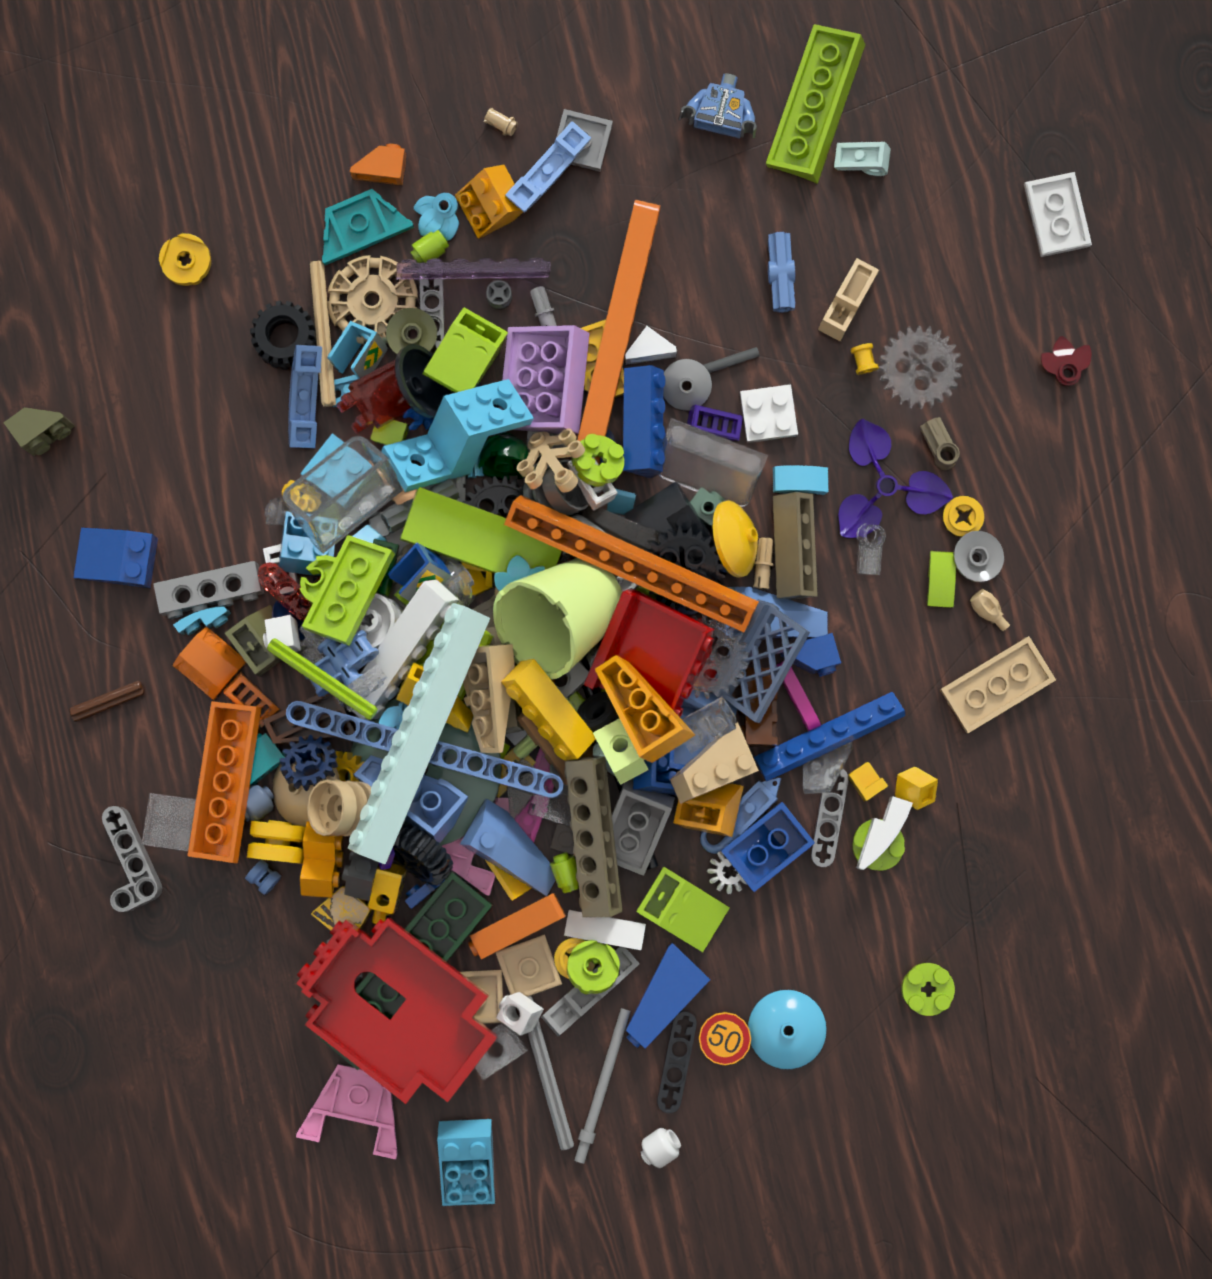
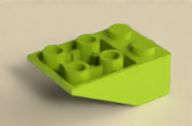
(465, 352)
(682, 909)

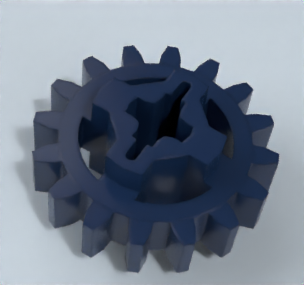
(308, 762)

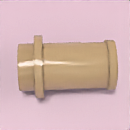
(501, 122)

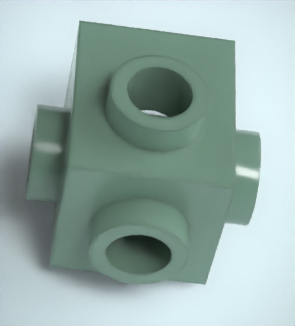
(705, 499)

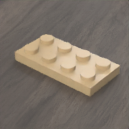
(998, 684)

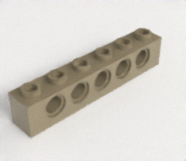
(600, 825)

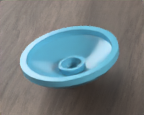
(782, 1010)

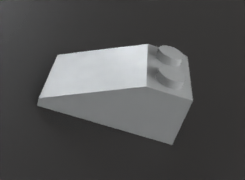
(638, 825)

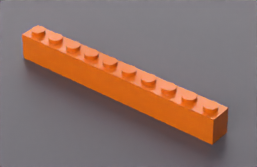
(631, 563)

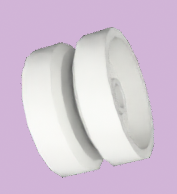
(380, 619)

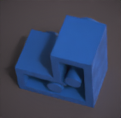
(658, 776)

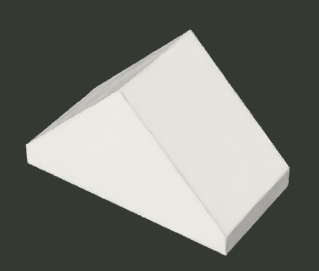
(649, 347)

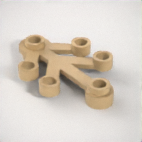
(541, 444)

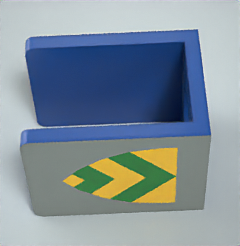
(416, 567)

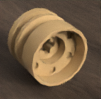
(336, 806)

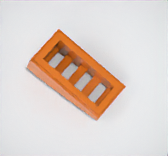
(236, 682)

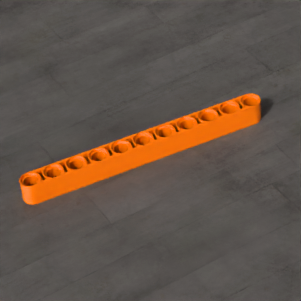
(619, 320)

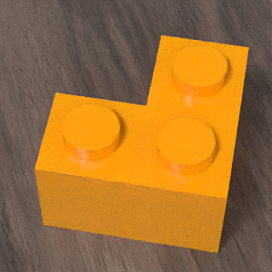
(320, 863)

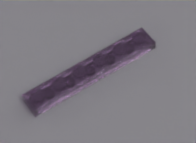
(473, 270)

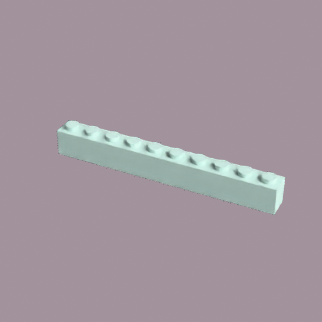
(418, 733)

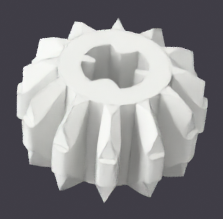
(731, 880)

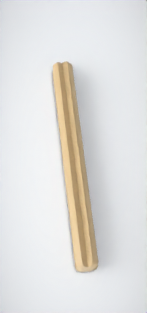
(322, 332)

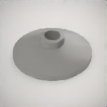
(689, 371)
(989, 552)

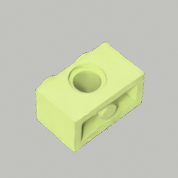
(623, 764)

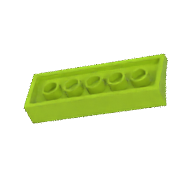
(816, 102)
(471, 534)

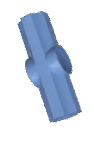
(781, 272)

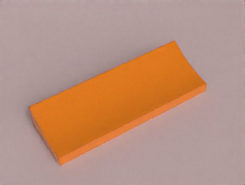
(224, 782)

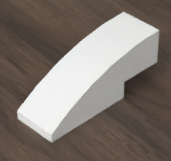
(883, 832)
(605, 930)

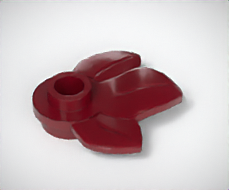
(1066, 358)

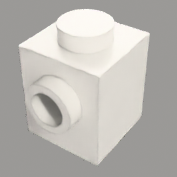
(283, 629)

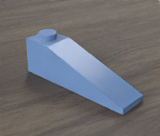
(808, 617)
(433, 806)
(505, 844)

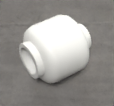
(660, 1147)

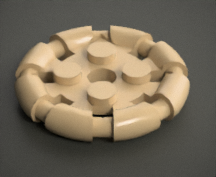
(360, 288)

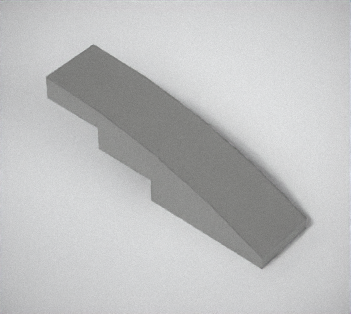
(576, 1004)

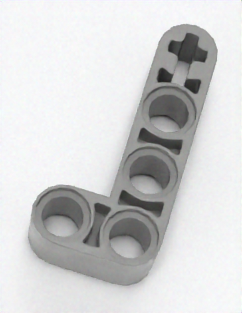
(126, 857)

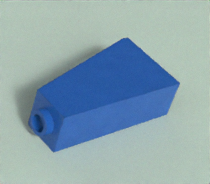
(668, 992)

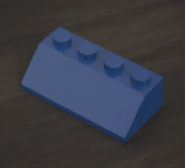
(643, 420)

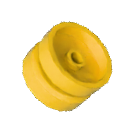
(277, 841)

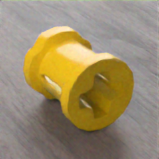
(864, 358)

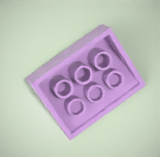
(548, 374)

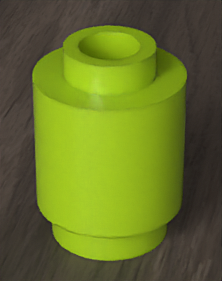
(429, 247)
(564, 871)

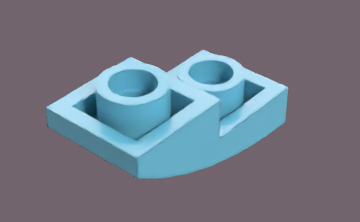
(800, 479)
(211, 617)

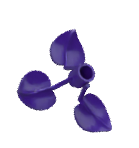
(925, 489)

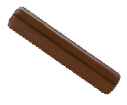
(106, 701)

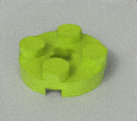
(605, 472)
(888, 858)
(938, 978)
(586, 980)

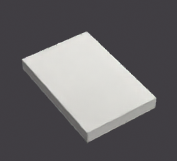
(1057, 214)

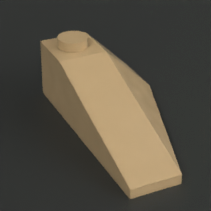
(488, 695)

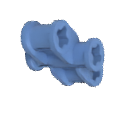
(344, 660)

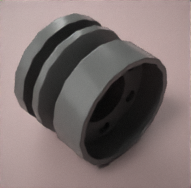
(550, 495)

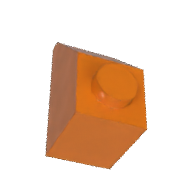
(381, 165)

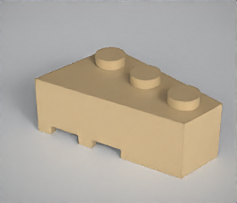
(715, 766)

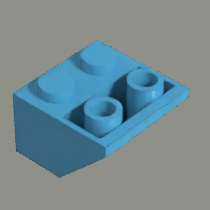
(297, 549)

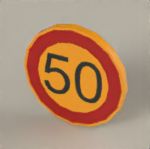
(724, 1038)

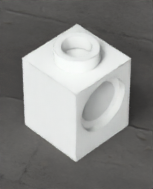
(529, 1013)

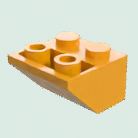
(485, 200)
(712, 811)

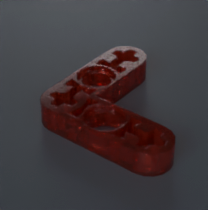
(284, 580)

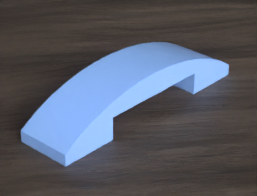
(548, 167)

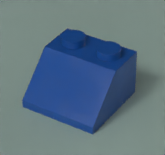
(818, 655)

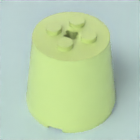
(556, 614)

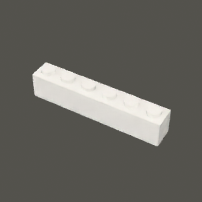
(408, 640)

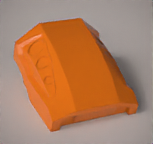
(209, 662)

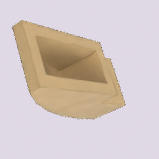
(848, 299)

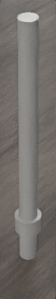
(587, 1134)

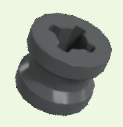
(501, 290)

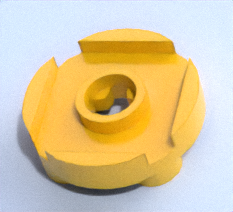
(178, 247)

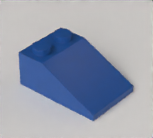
(116, 556)
(767, 846)

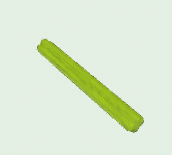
(322, 679)

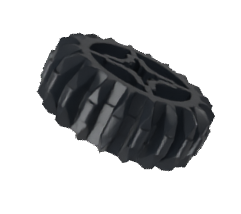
(422, 855)

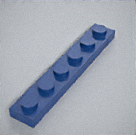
(829, 736)

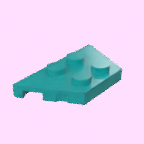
(360, 224)

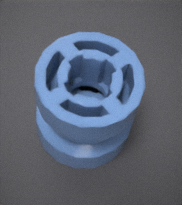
(259, 873)

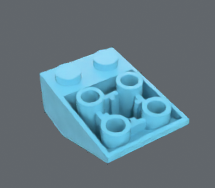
(466, 1162)

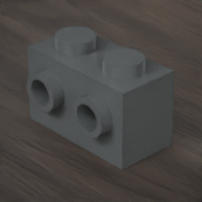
(359, 876)

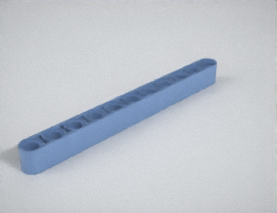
(461, 765)

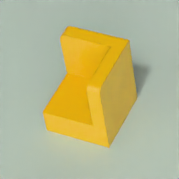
(866, 781)
(916, 787)

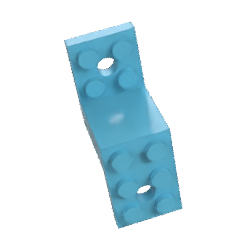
(457, 434)

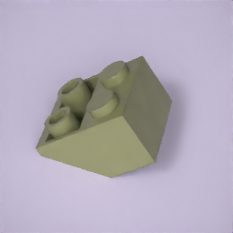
(38, 429)
(248, 640)

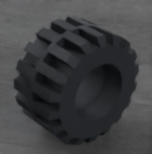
(269, 320)

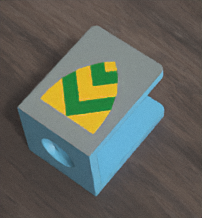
(347, 347)

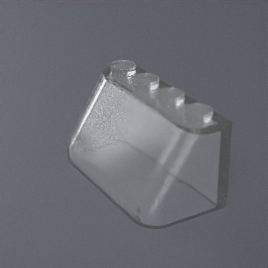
(710, 462)
(342, 492)

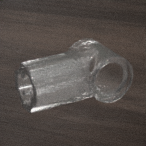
(870, 552)

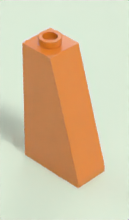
(516, 926)

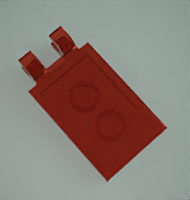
(376, 398)

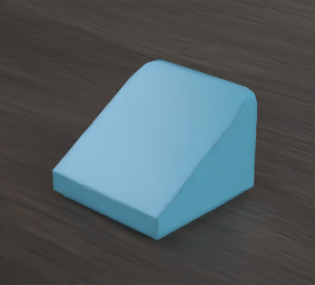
(622, 502)

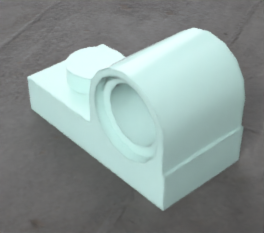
(864, 156)

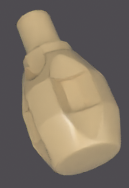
(989, 608)

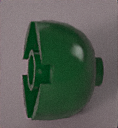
(502, 455)

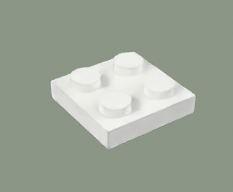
(768, 413)

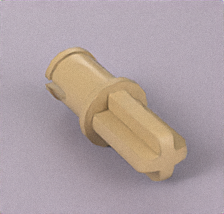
(763, 563)

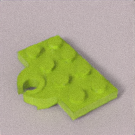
(344, 588)

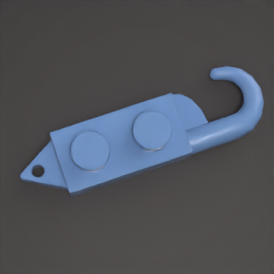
(751, 808)

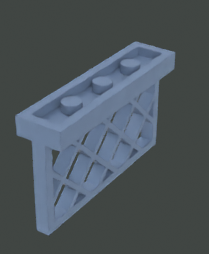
(756, 632)

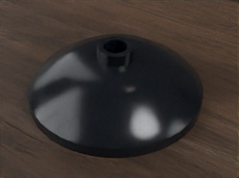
(417, 389)

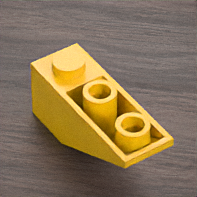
(460, 714)

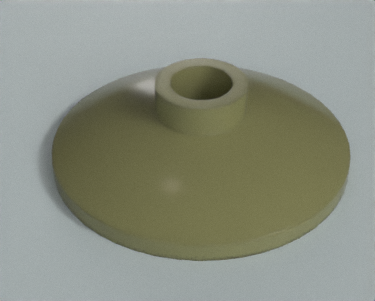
(407, 320)

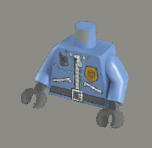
(721, 109)

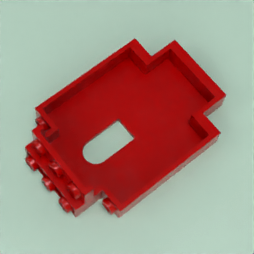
(429, 1036)

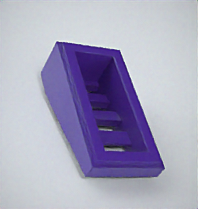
(697, 410)

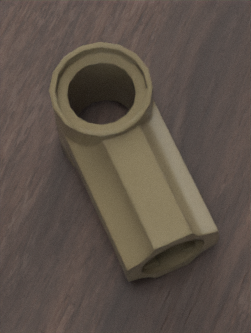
(938, 442)

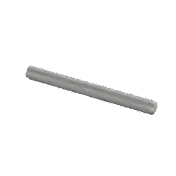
(550, 1087)

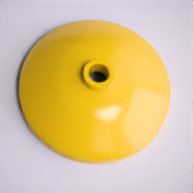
(735, 538)

